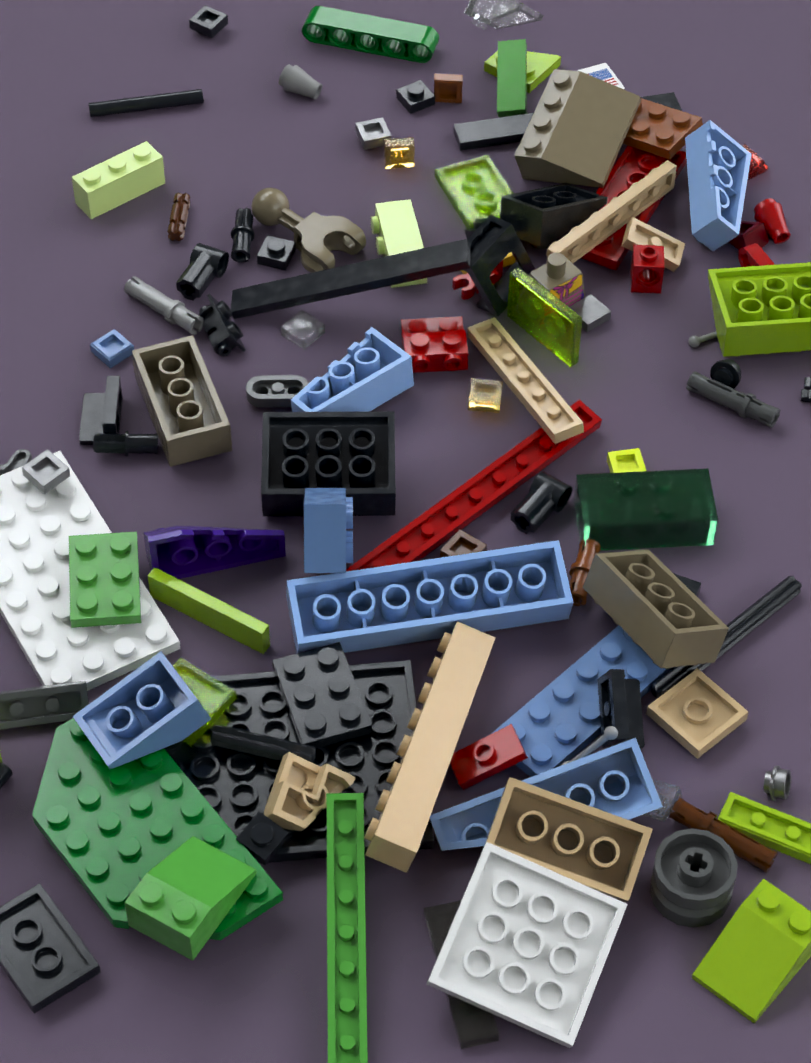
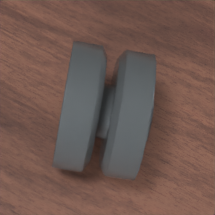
(693, 877)

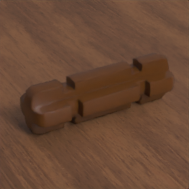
(178, 216)

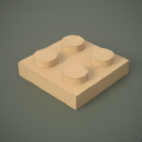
(697, 713)

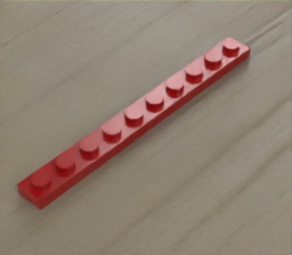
(476, 496)

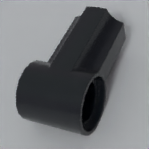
(204, 265)
(544, 497)

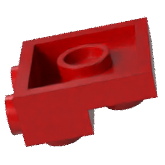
(435, 343)

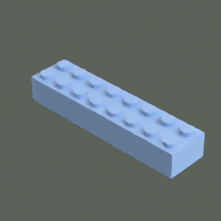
(428, 598)

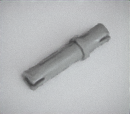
(172, 310)

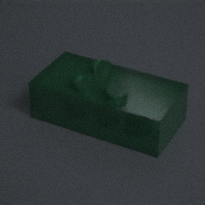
(646, 509)

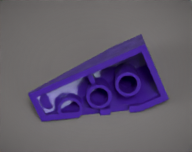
(202, 550)

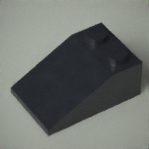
(549, 212)

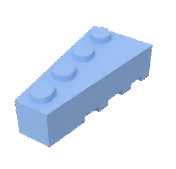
(716, 184)
(360, 380)

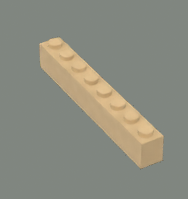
(429, 748)

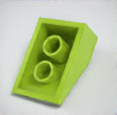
(757, 951)

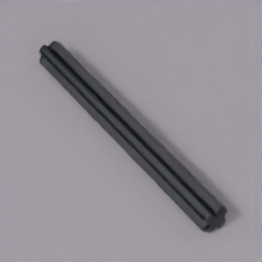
(738, 629)

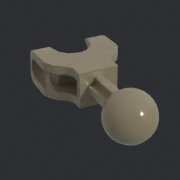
(313, 235)

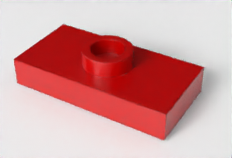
(487, 757)

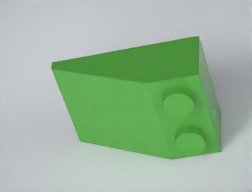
(187, 896)

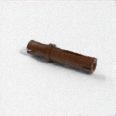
(742, 845)

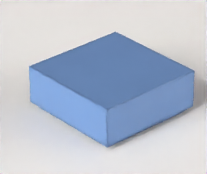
(112, 348)

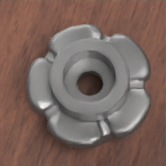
(777, 783)

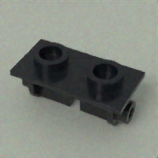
(227, 333)

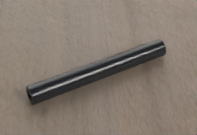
(146, 102)

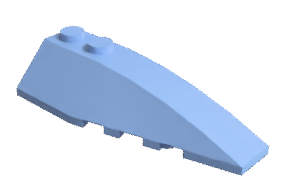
(607, 780)

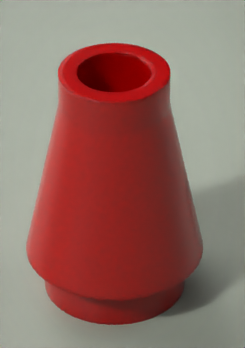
(772, 216)

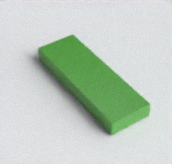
(512, 78)

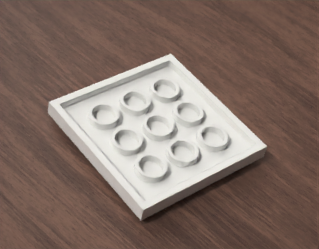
(527, 945)

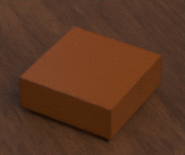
(448, 88)

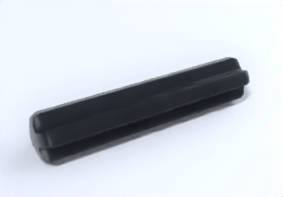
(259, 744)

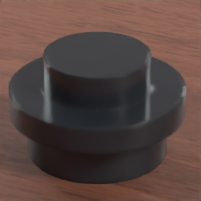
(726, 372)

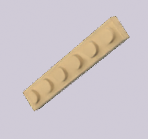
(616, 214)
(525, 380)

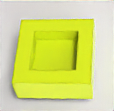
(625, 461)

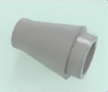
(299, 82)

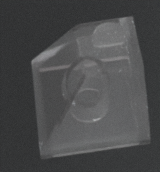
(500, 13)

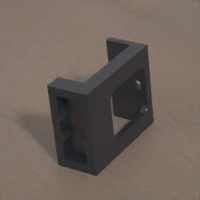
(488, 248)

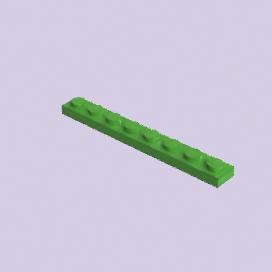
(346, 929)

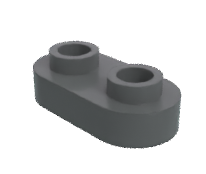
(274, 390)

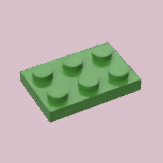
(104, 579)

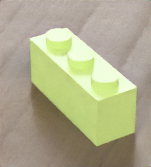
(118, 180)
(396, 231)

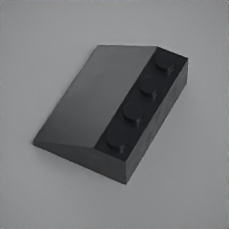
(328, 452)

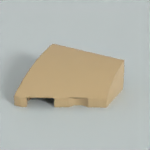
(301, 791)

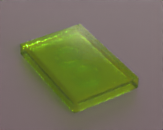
(473, 188)
(544, 316)

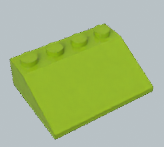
(762, 308)

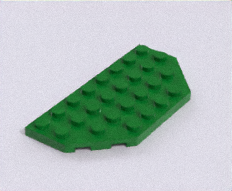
(129, 819)

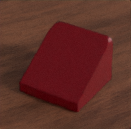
(749, 234)

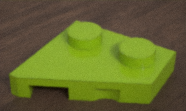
(538, 67)

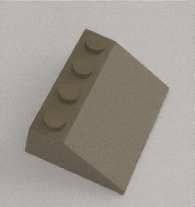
(576, 130)

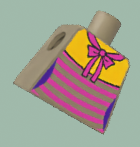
(560, 279)

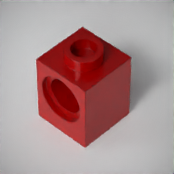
(647, 269)

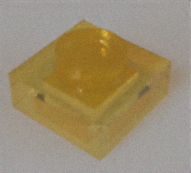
(399, 152)
(485, 395)

